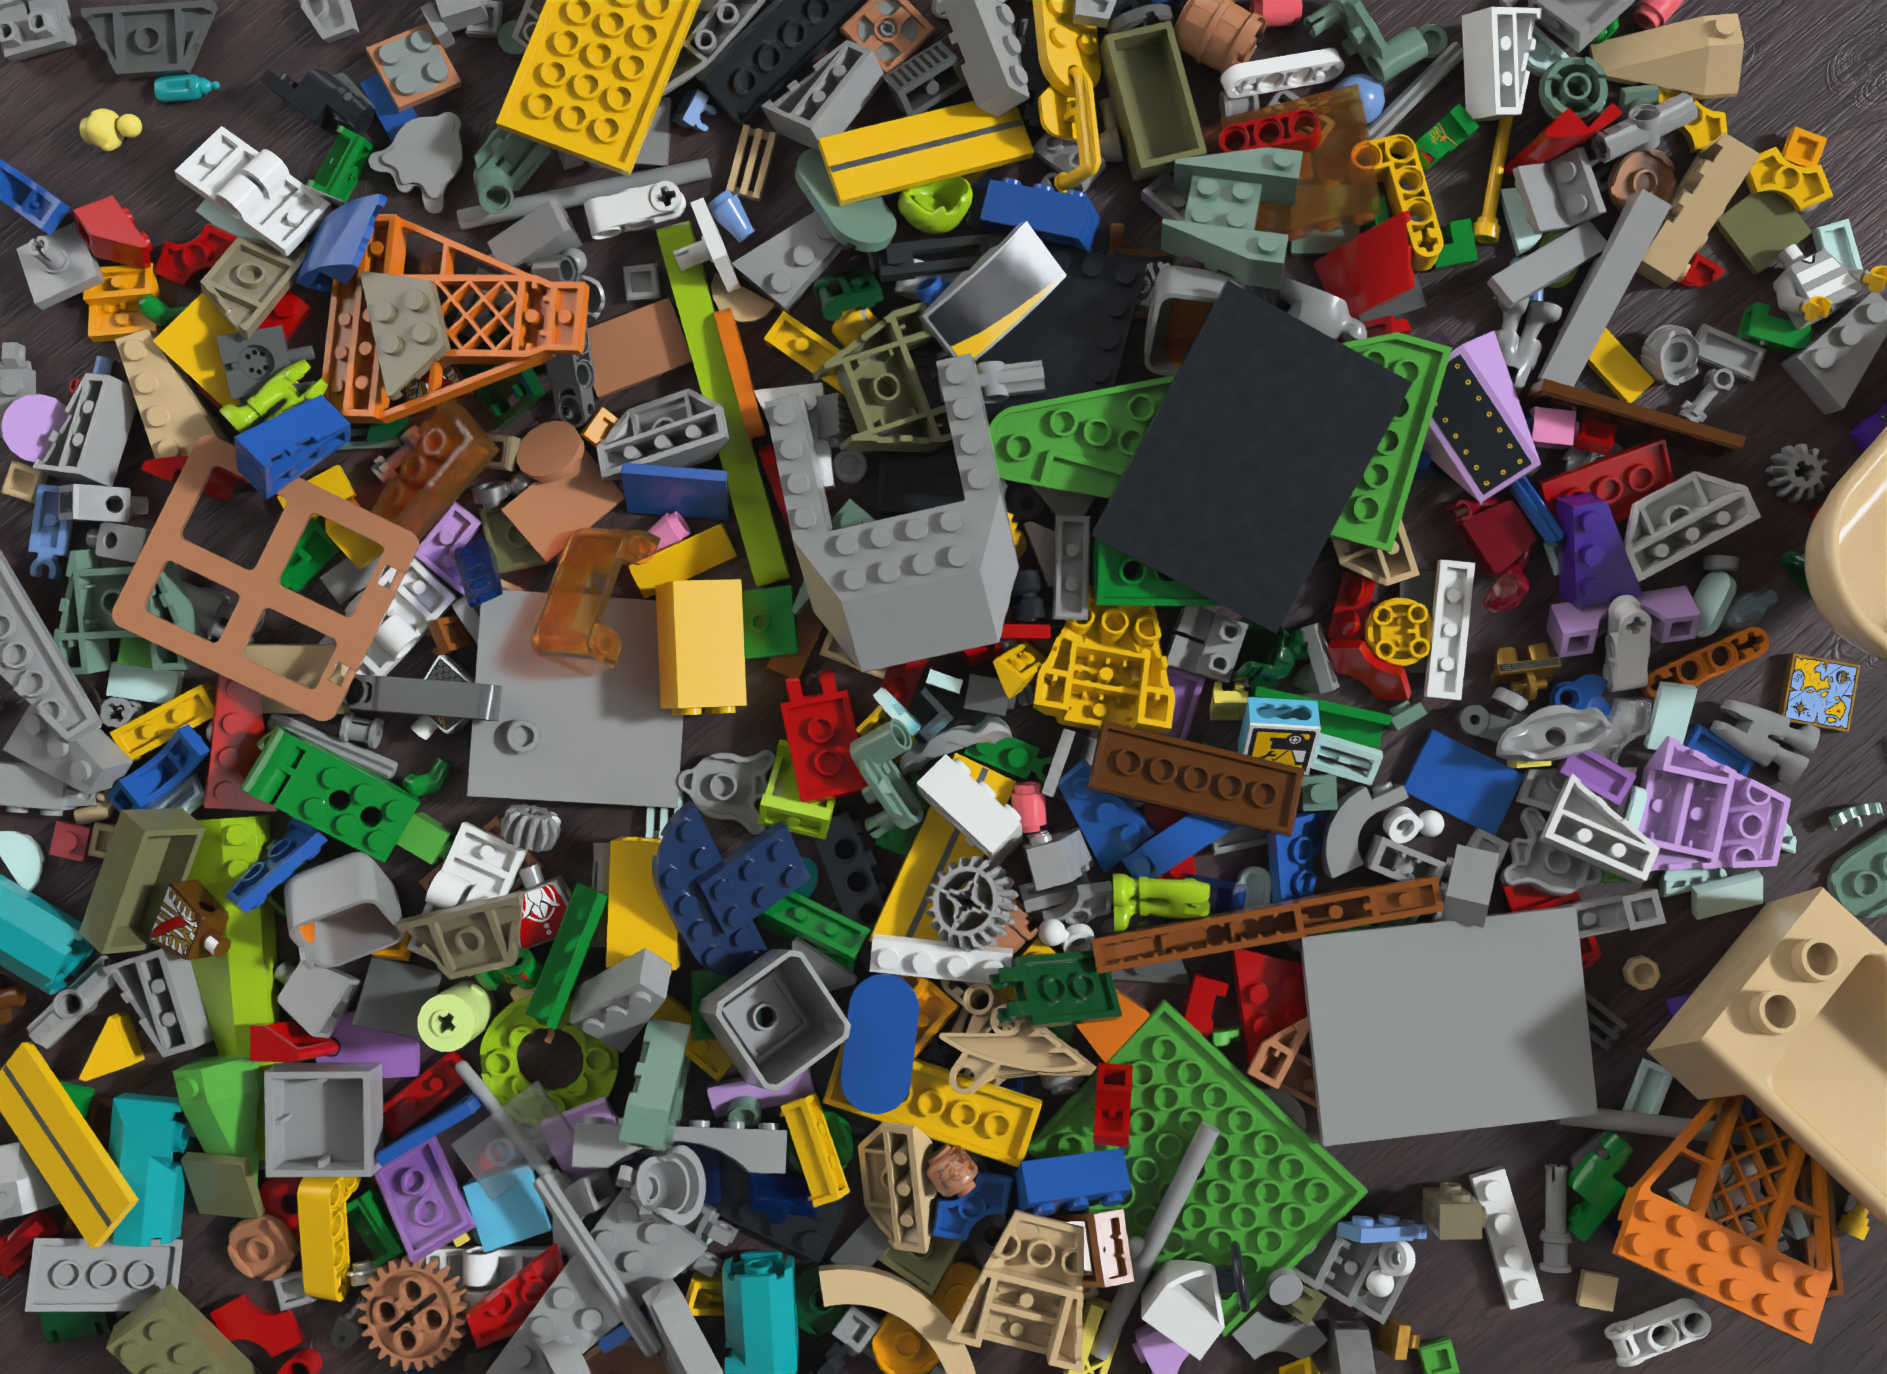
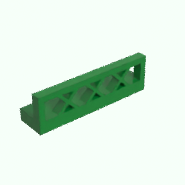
(1339, 720)
(818, 926)
(567, 955)

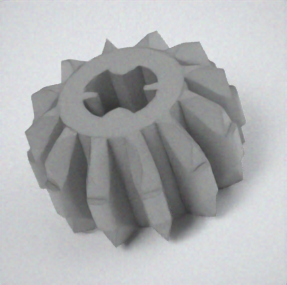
(1810, 472)
(530, 827)

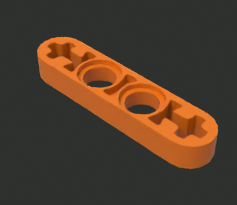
(740, 373)
(1703, 659)

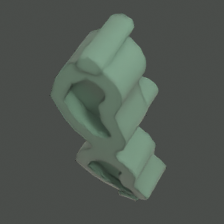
(1854, 812)

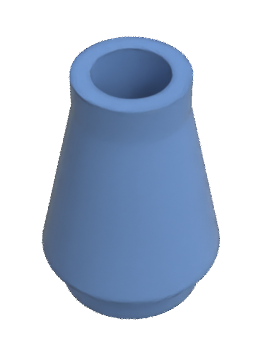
(731, 215)

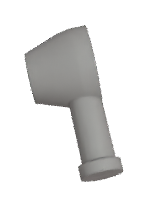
(1110, 140)

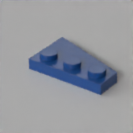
(1107, 821)
(283, 858)

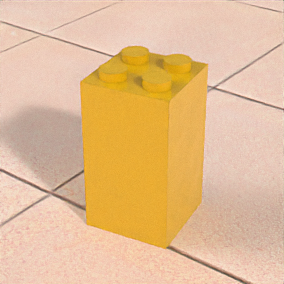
(701, 646)
(634, 907)

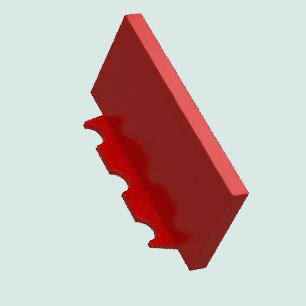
(1615, 478)

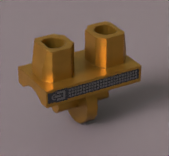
(1525, 675)

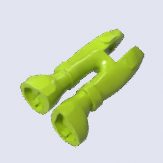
(271, 393)
(1158, 898)

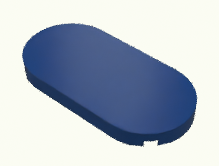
(880, 1043)

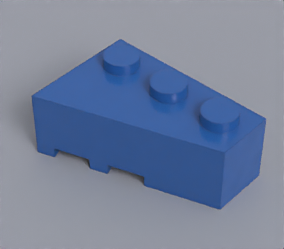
(1052, 215)
(290, 444)
(1071, 1182)

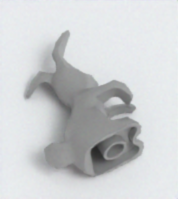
(1321, 311)

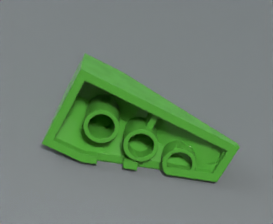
(222, 1104)

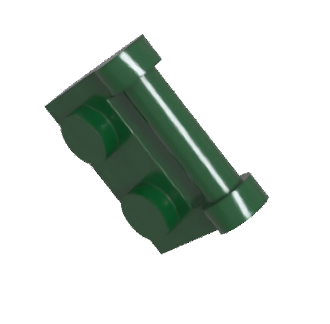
(858, 291)

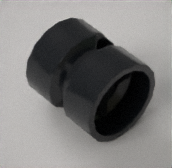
(1026, 601)

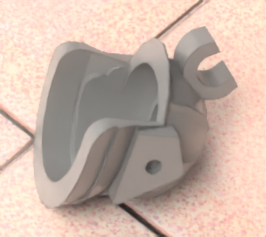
(667, 1186)

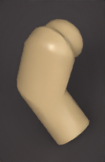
(94, 813)

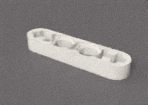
(1282, 73)

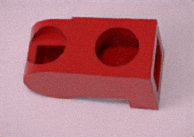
(1201, 998)

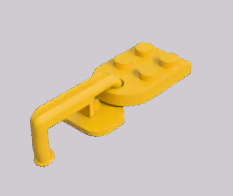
(1073, 68)

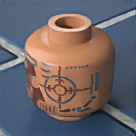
(951, 1171)

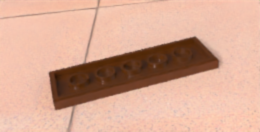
(1634, 419)
(1195, 779)

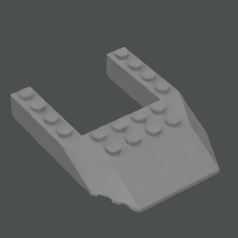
(913, 579)

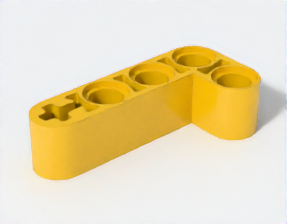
(1417, 201)
(325, 1235)

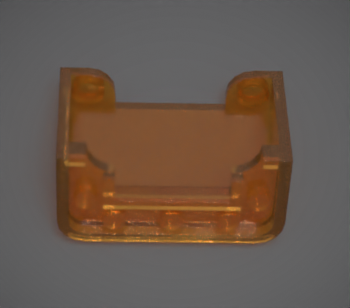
(572, 611)

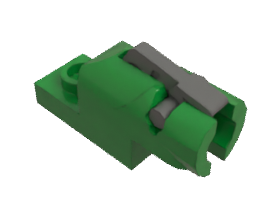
(1594, 1181)

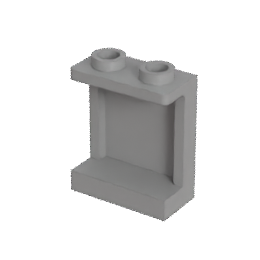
(1578, 20)

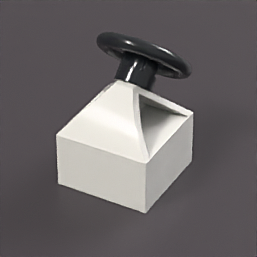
(1187, 1302)

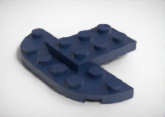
(719, 897)

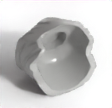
(1670, 354)

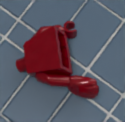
(1500, 544)

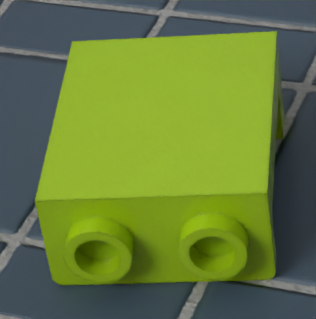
(784, 804)

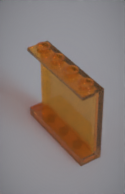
(1335, 178)

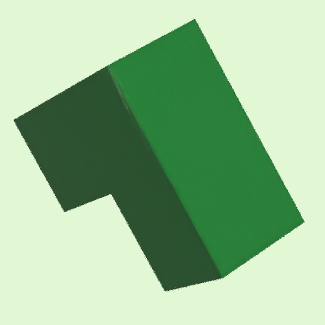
(1460, 246)

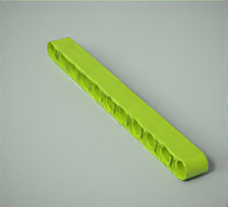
(715, 381)

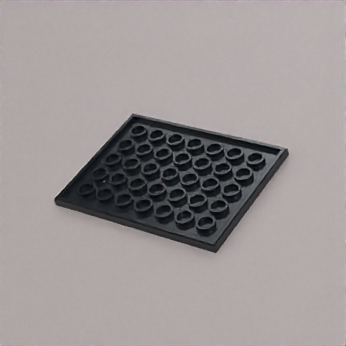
(1251, 457)

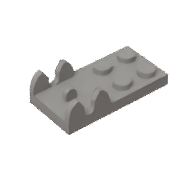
(107, 1278)

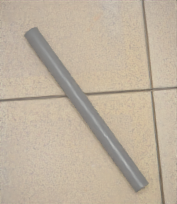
(579, 194)
(1657, 1125)
(1155, 1238)

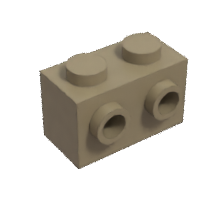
(1453, 1212)

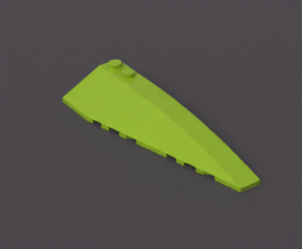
(240, 984)

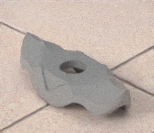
(1579, 727)
(988, 731)

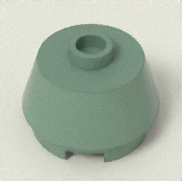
(1573, 85)

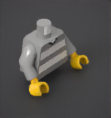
(1820, 285)

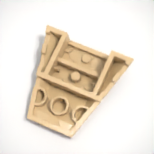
(1030, 1292)

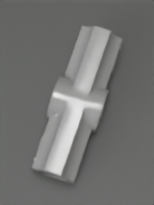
(1644, 127)
(1002, 380)
(62, 1014)

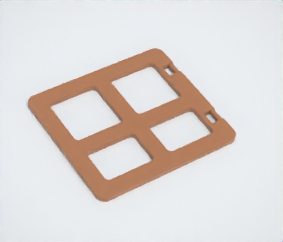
(262, 586)

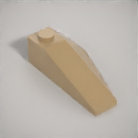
(1684, 56)

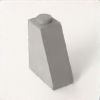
(537, 235)

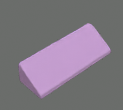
(724, 1091)

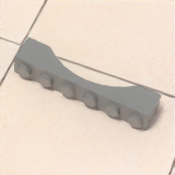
(752, 1149)

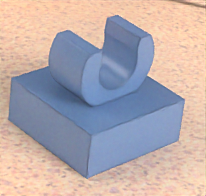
(690, 108)

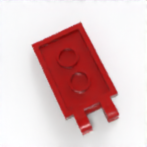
(820, 739)

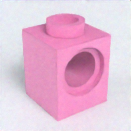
(1554, 428)

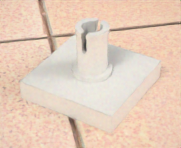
(709, 248)

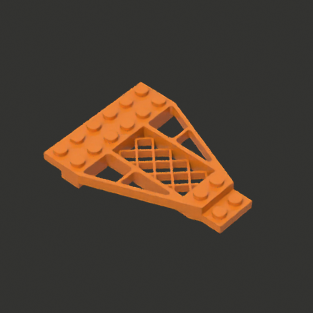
(546, 323)
(1725, 1262)

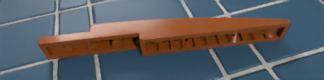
(1267, 923)

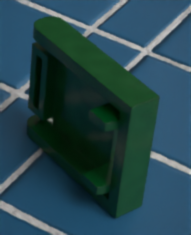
(495, 395)
(76, 1325)

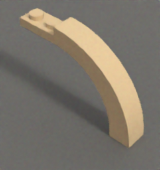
(899, 1297)

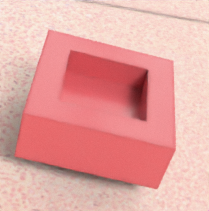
(71, 841)

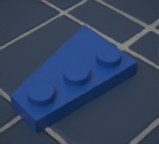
(1293, 857)

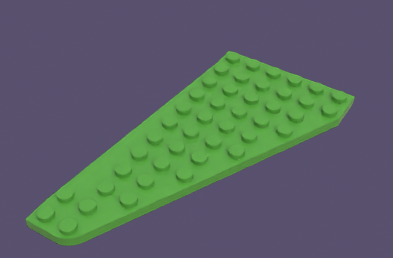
(1090, 437)

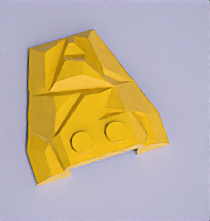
(1108, 671)

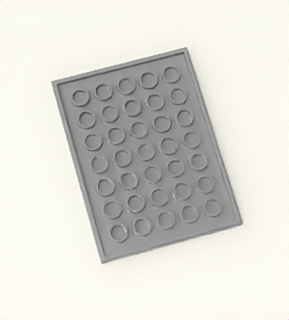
(1448, 1025)

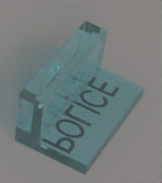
(939, 721)

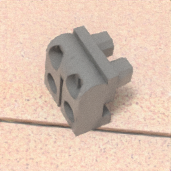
(35, 28)
(1221, 647)

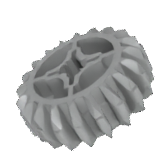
(985, 876)

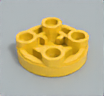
(1398, 631)

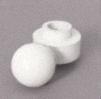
(1403, 824)
(1073, 939)
(1380, 1281)

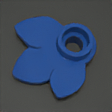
(1583, 693)

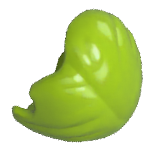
(937, 205)

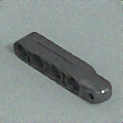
(569, 374)
(424, 697)

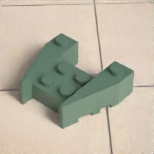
(1225, 208)
(88, 614)
(657, 1089)

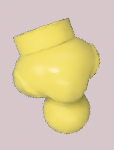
(108, 129)

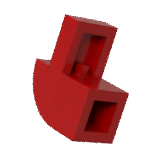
(1113, 1104)

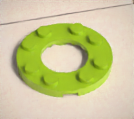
(502, 1070)

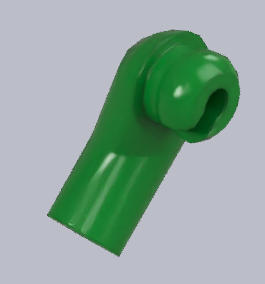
(157, 311)
(430, 782)

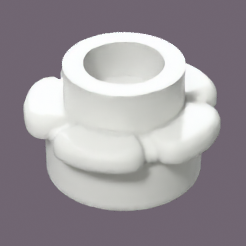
(361, 1272)

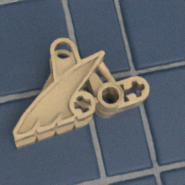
(1007, 1052)

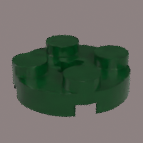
(809, 1315)

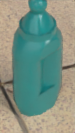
(182, 88)

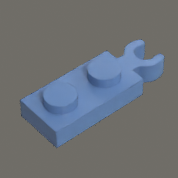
(48, 535)
(1385, 1229)

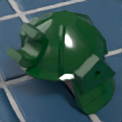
(1267, 655)

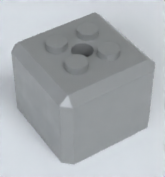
(803, 1024)

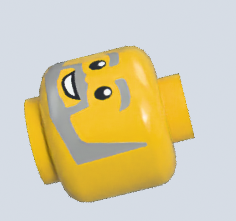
(853, 325)

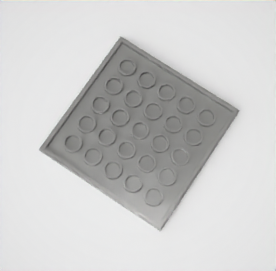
(599, 732)

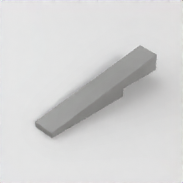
(1604, 286)

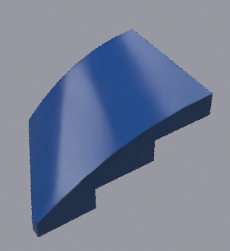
(341, 240)

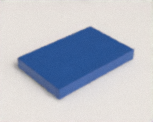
(679, 489)
(1462, 782)
(428, 1129)

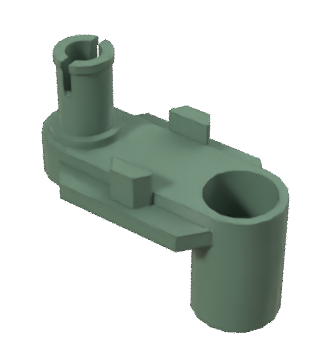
(1381, 57)
(505, 163)
(885, 782)

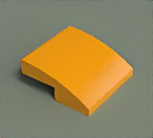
(115, 302)
(934, 1009)

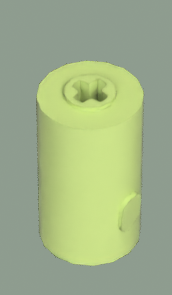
(456, 1016)

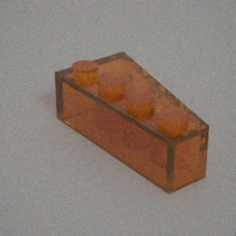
(436, 470)

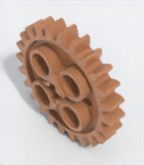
(433, 1338)

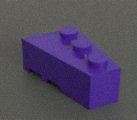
(1592, 553)

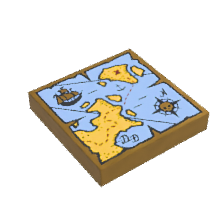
(1819, 692)

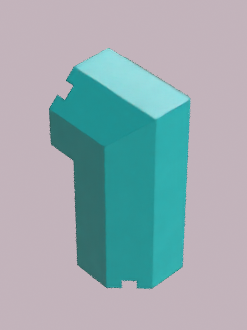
(39, 939)
(148, 1148)
(761, 1314)

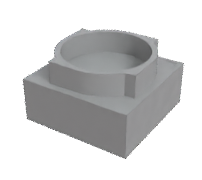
(323, 1119)

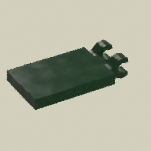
(1057, 990)

